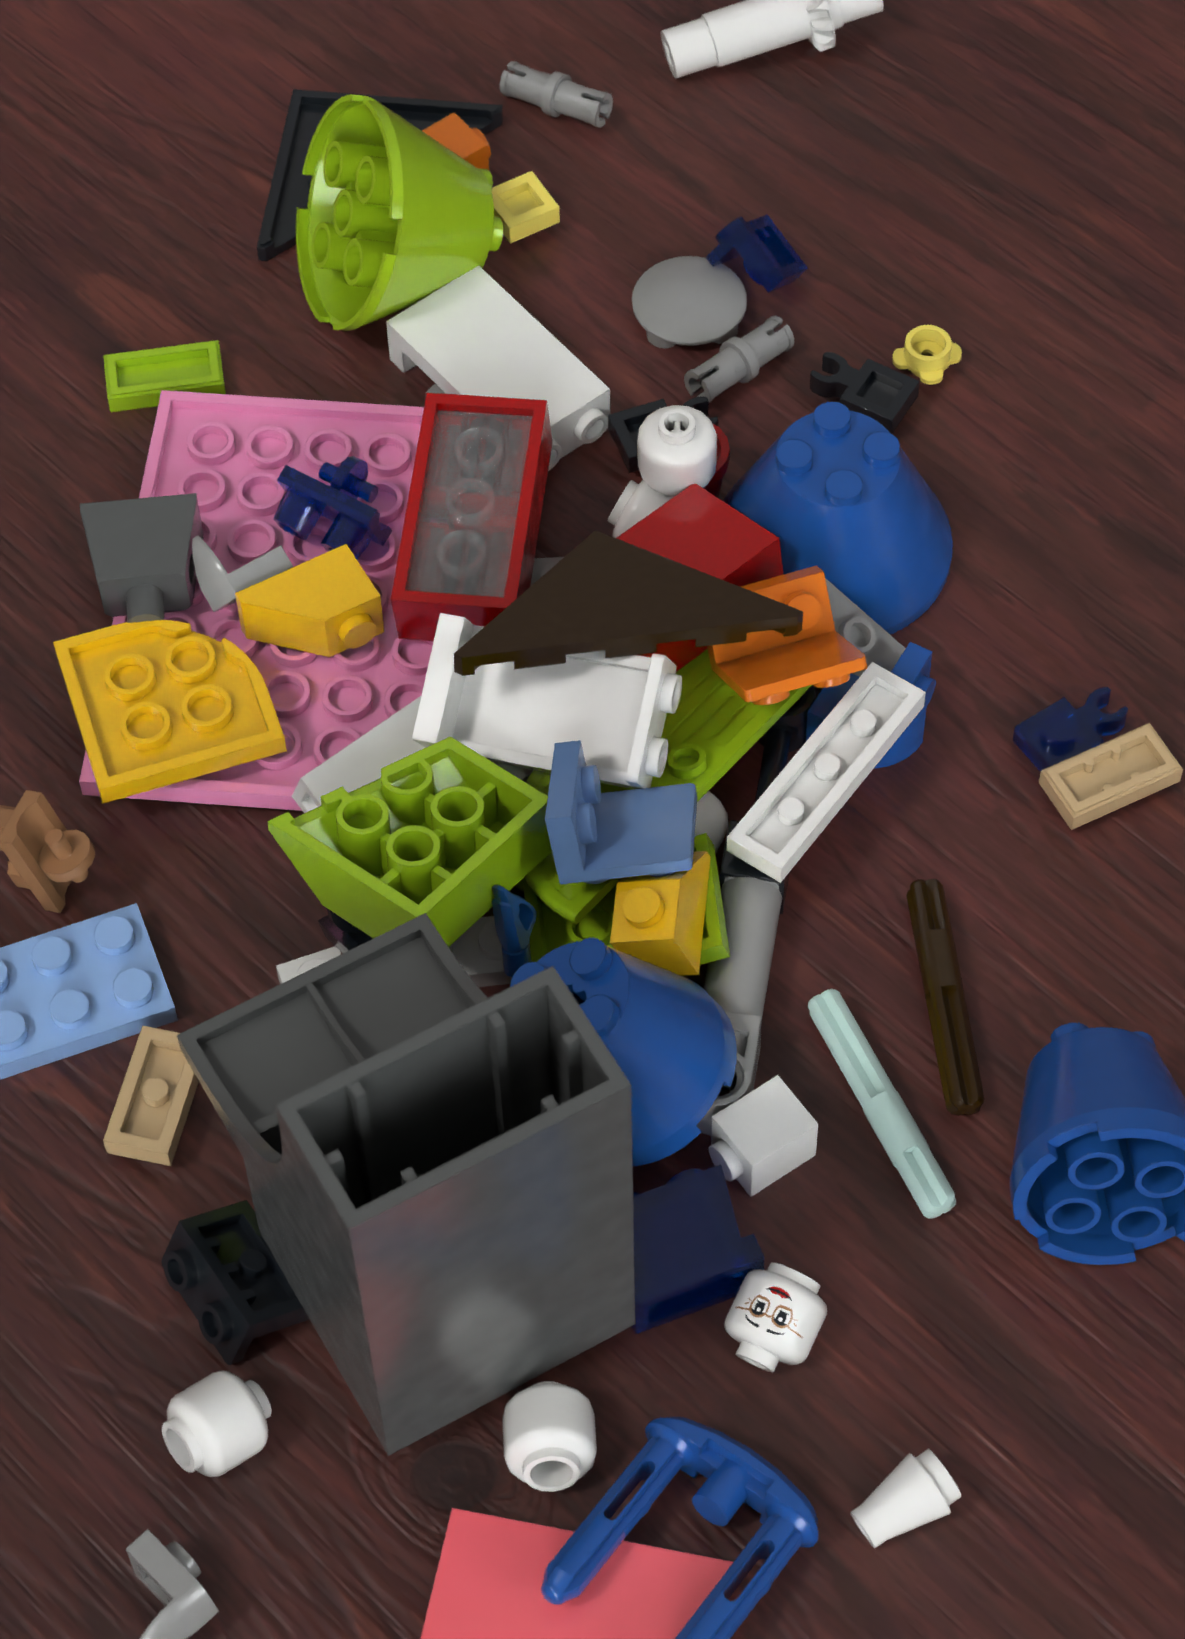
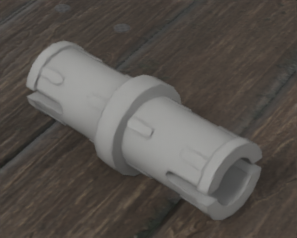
(556, 94)
(739, 359)

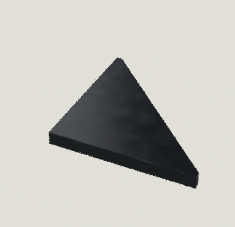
(306, 108)

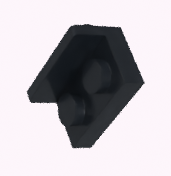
(230, 1279)

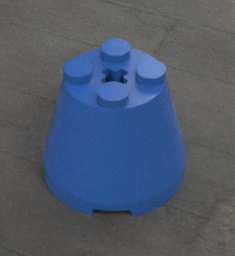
(660, 1032)
(1099, 1147)

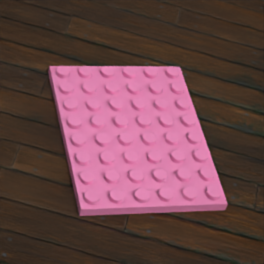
(231, 458)

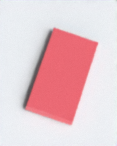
(495, 1574)

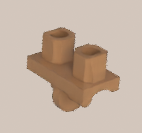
(42, 850)

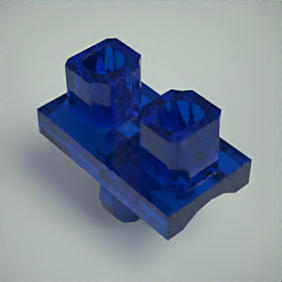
(309, 499)

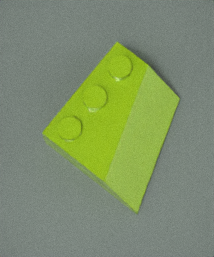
(419, 841)

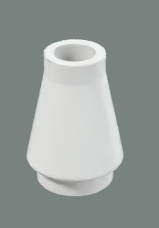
(907, 1498)

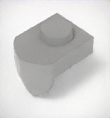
(220, 586)
(172, 1578)

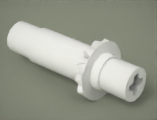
(756, 28)

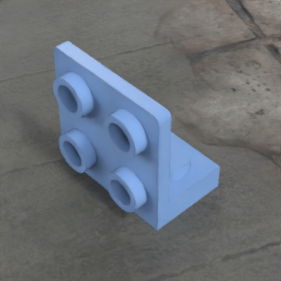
(615, 832)

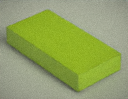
(138, 376)

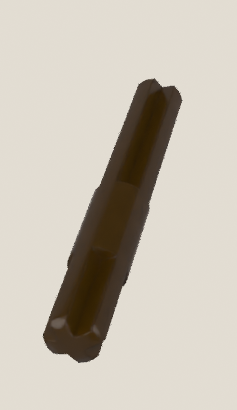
(945, 997)

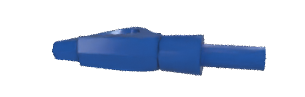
(513, 923)

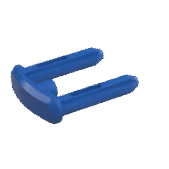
(733, 1478)

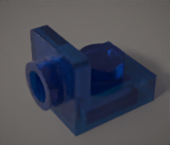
(764, 252)

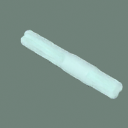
(882, 1104)

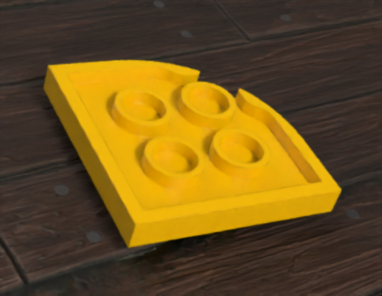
(164, 705)

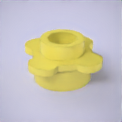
(927, 353)

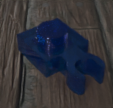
(1065, 732)

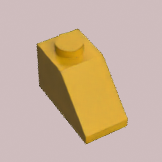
(314, 606)
(663, 917)

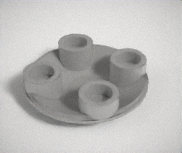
(689, 302)

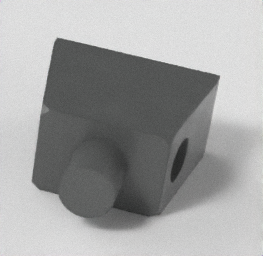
(143, 554)

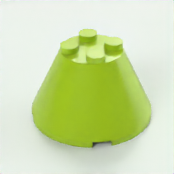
(386, 215)

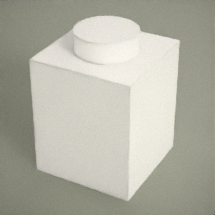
(763, 1136)

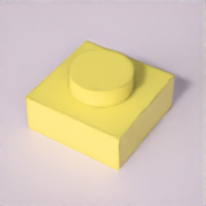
(524, 207)

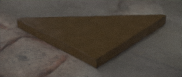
(620, 603)

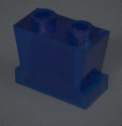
(688, 1248)

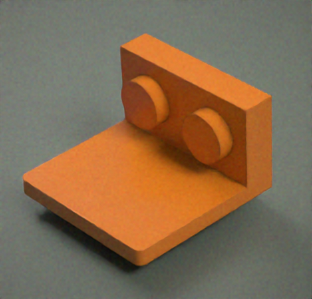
(772, 665)

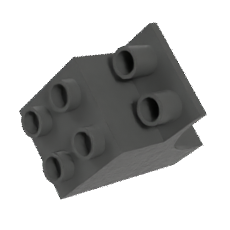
(431, 1171)

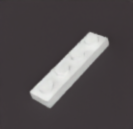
(825, 772)

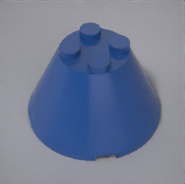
(855, 509)

